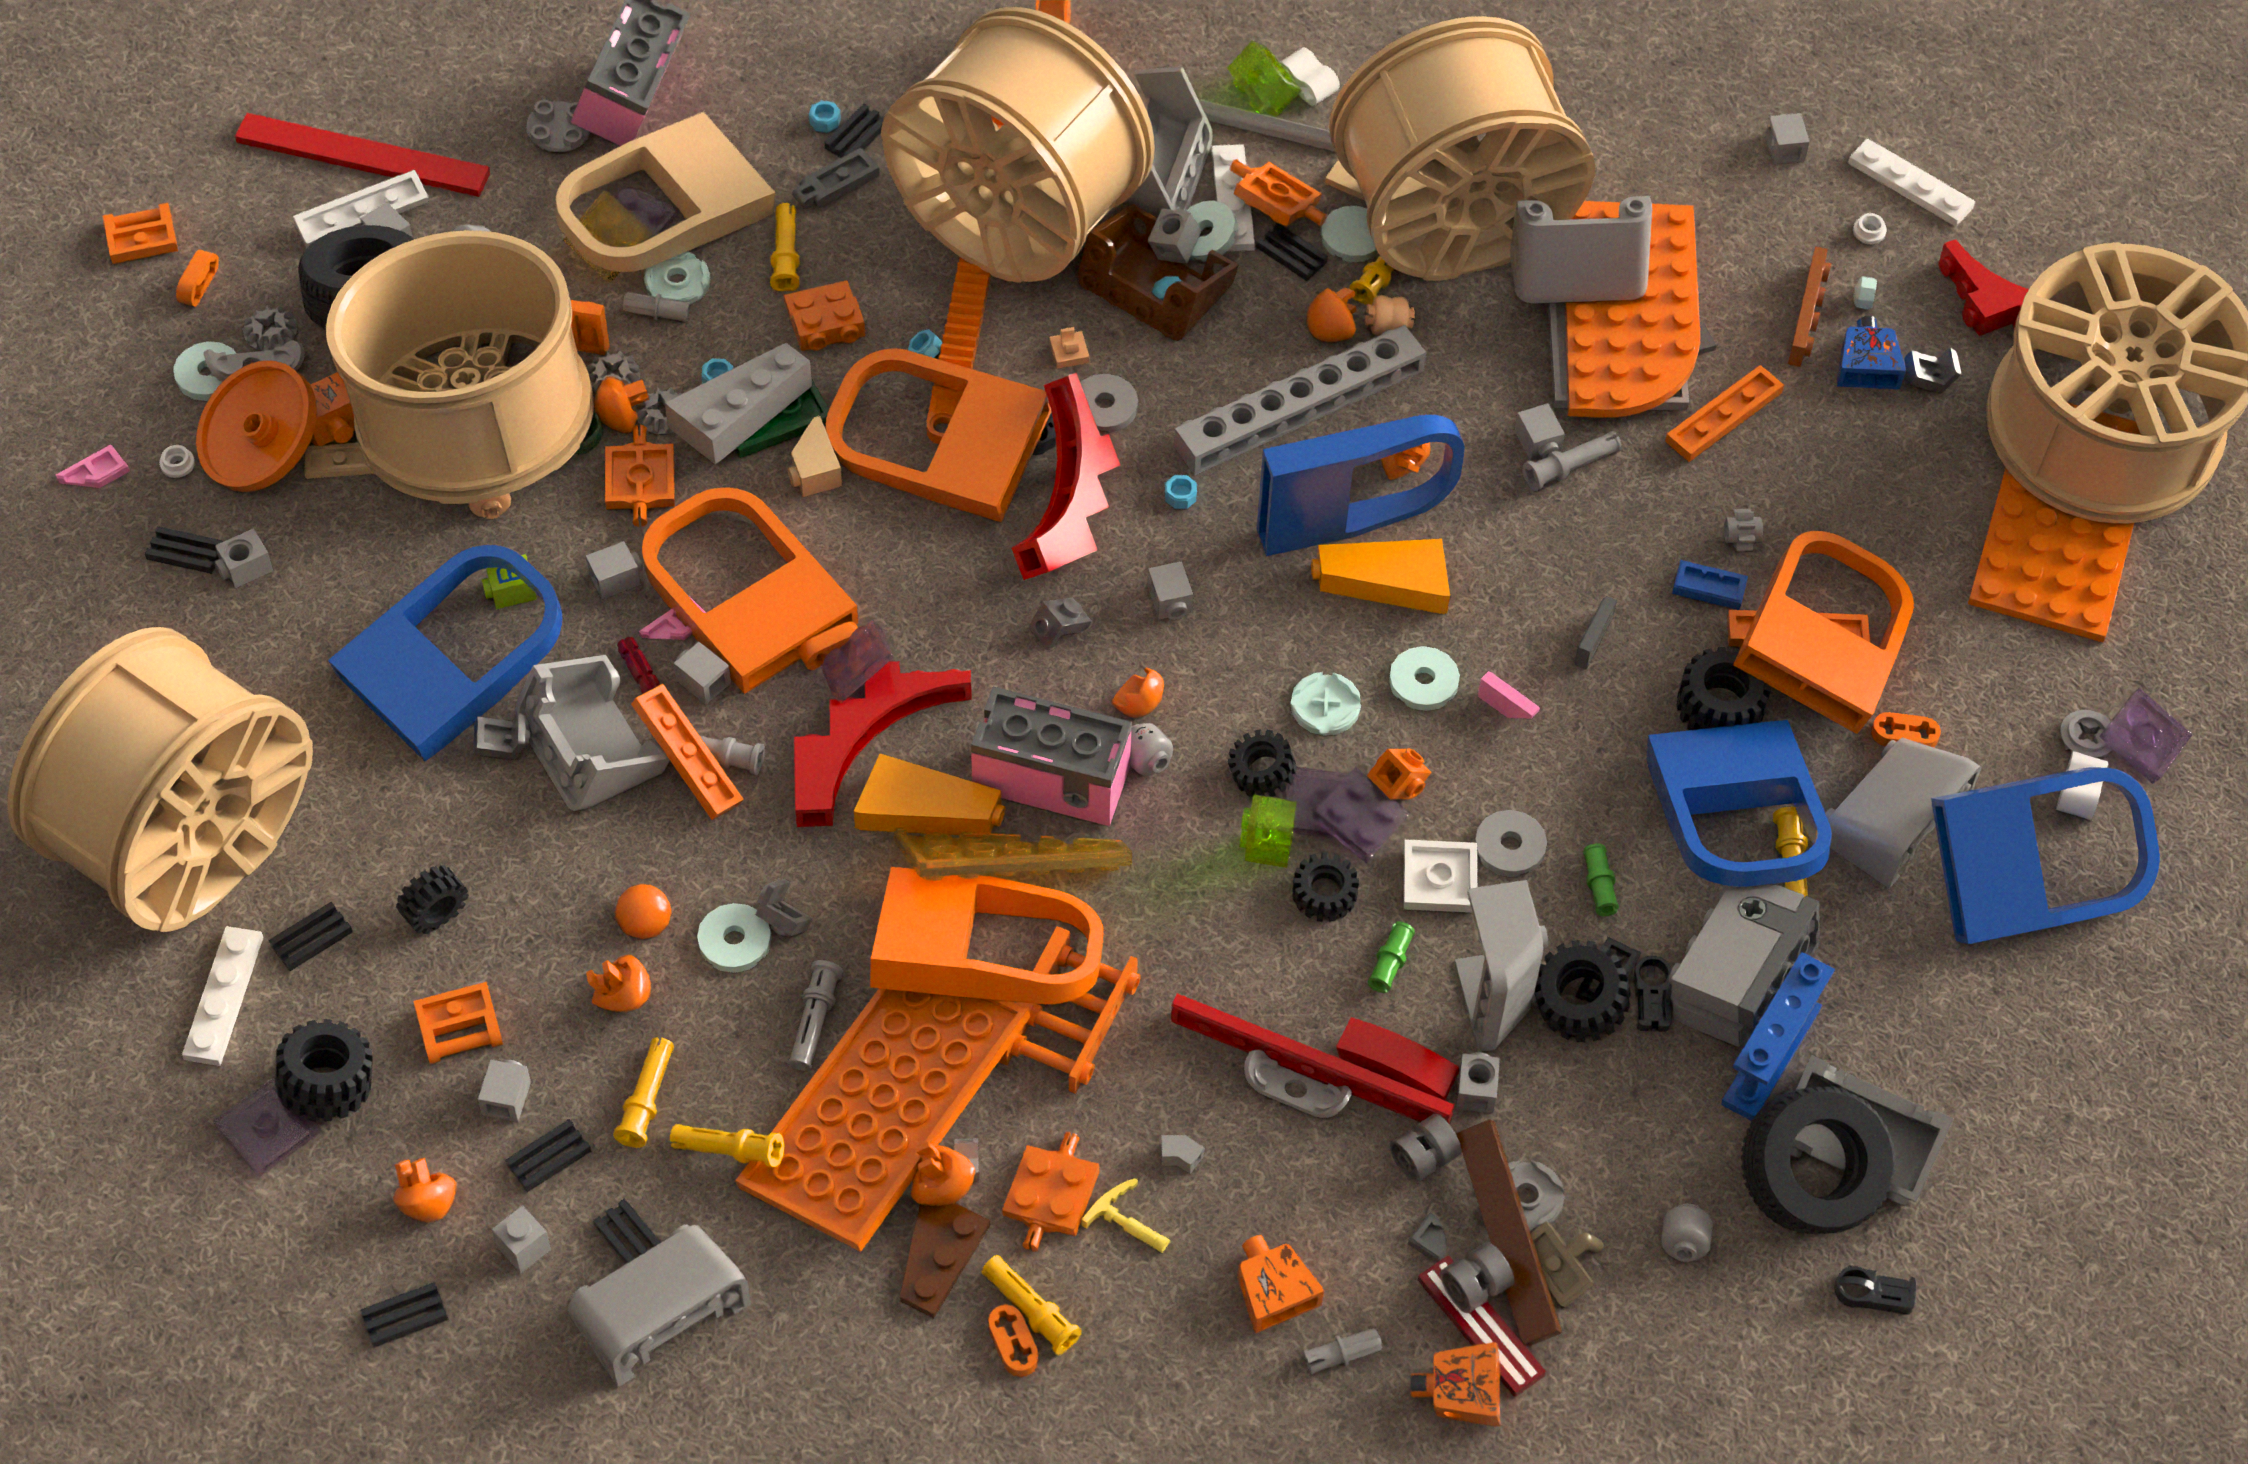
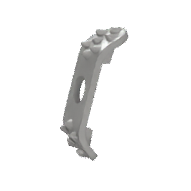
(224, 365)
(1271, 1080)

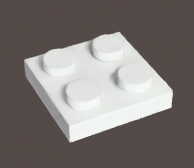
(1438, 875)

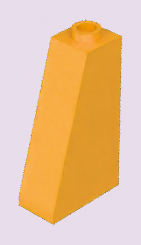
(1386, 572)
(925, 799)

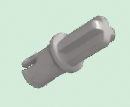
(656, 306)
(1342, 1350)

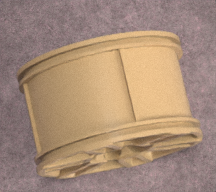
(1063, 118)
(1411, 142)
(2142, 332)
(471, 422)
(158, 777)

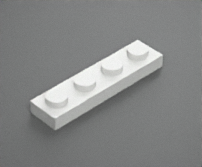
(1911, 182)
(1225, 186)
(400, 192)
(222, 996)

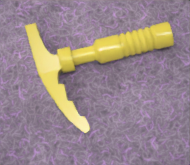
(1130, 1225)

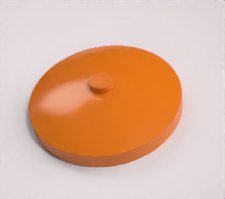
(256, 426)

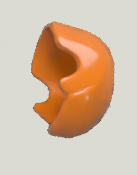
(1139, 694)
(643, 911)

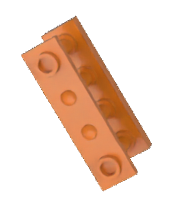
(1057, 954)

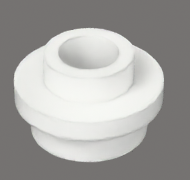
(1872, 222)
(173, 454)

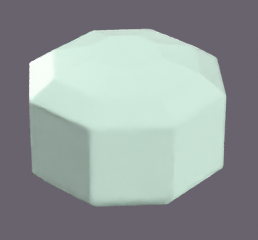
(1865, 292)

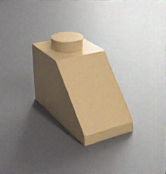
(814, 461)

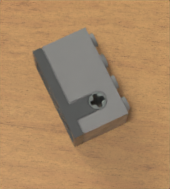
(1742, 959)

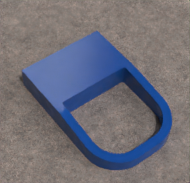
(1310, 480)
(414, 682)
(1736, 771)
(1995, 860)

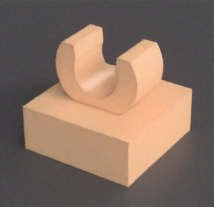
(1069, 348)

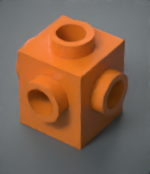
(1400, 773)

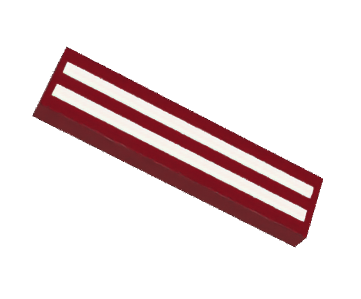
(1482, 1326)

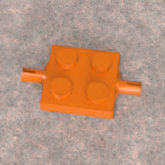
(1277, 193)
(639, 476)
(1051, 1191)

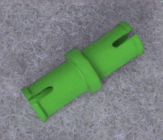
(1600, 879)
(1391, 957)

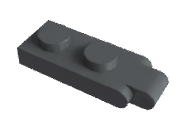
(836, 179)

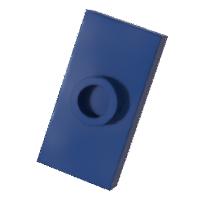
(1710, 585)

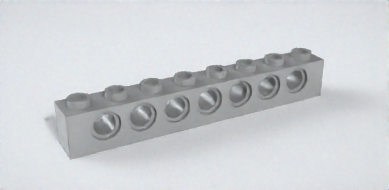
(1299, 399)

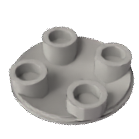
(551, 126)

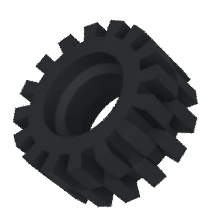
(1256, 748)
(432, 899)
(1325, 905)

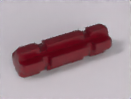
(637, 664)

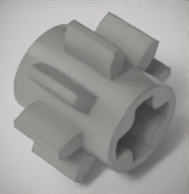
(1743, 529)

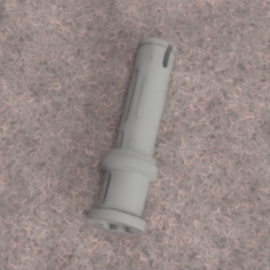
(1558, 464)
(736, 754)
(817, 1000)

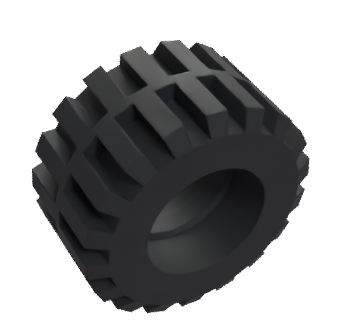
(1718, 671)
(1579, 963)
(323, 1047)

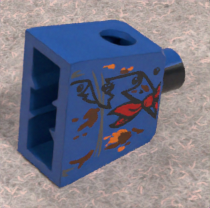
(1870, 357)

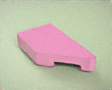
(95, 470)
(667, 627)
(1505, 698)

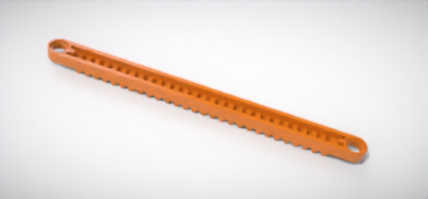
(960, 335)

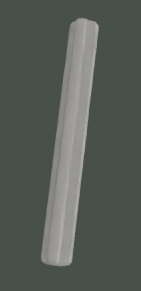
(1267, 125)

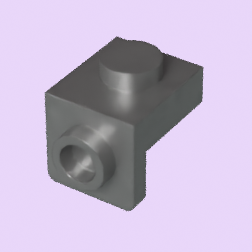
(1932, 372)
(1057, 619)
(500, 737)
(782, 916)

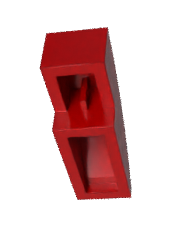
(1396, 1058)

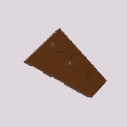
(939, 1253)

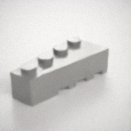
(739, 402)

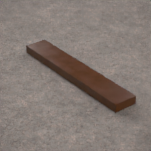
(1509, 1231)

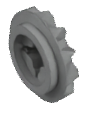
(266, 340)
(628, 369)
(650, 415)
(2089, 722)

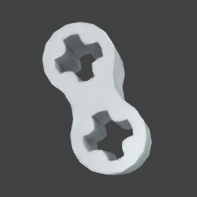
(1311, 76)
(2082, 799)

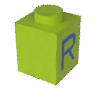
(506, 587)

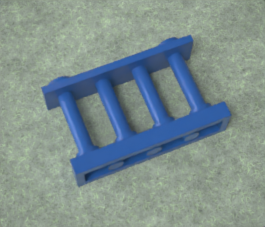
(1777, 1036)

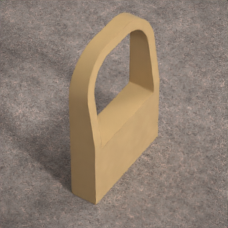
(695, 171)

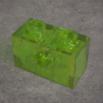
(1263, 79)
(1268, 830)

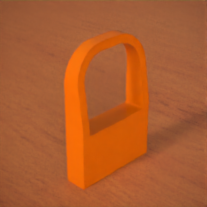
(981, 448)
(769, 620)
(1816, 657)
(929, 928)

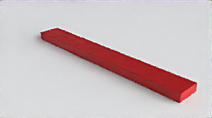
(362, 154)
(1308, 1060)

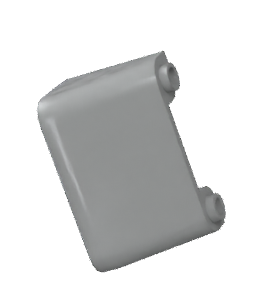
(1581, 256)
(583, 732)
(1893, 807)
(1914, 1131)
(656, 1299)

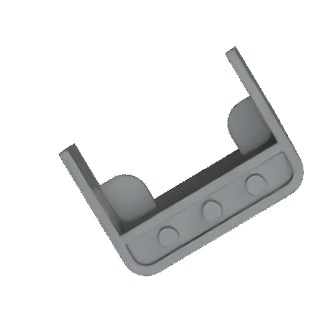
(1180, 140)
(1504, 979)

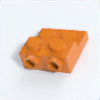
(825, 316)

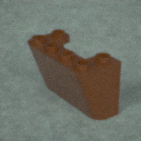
(1124, 269)

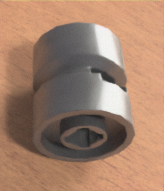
(1425, 1148)
(1480, 1275)

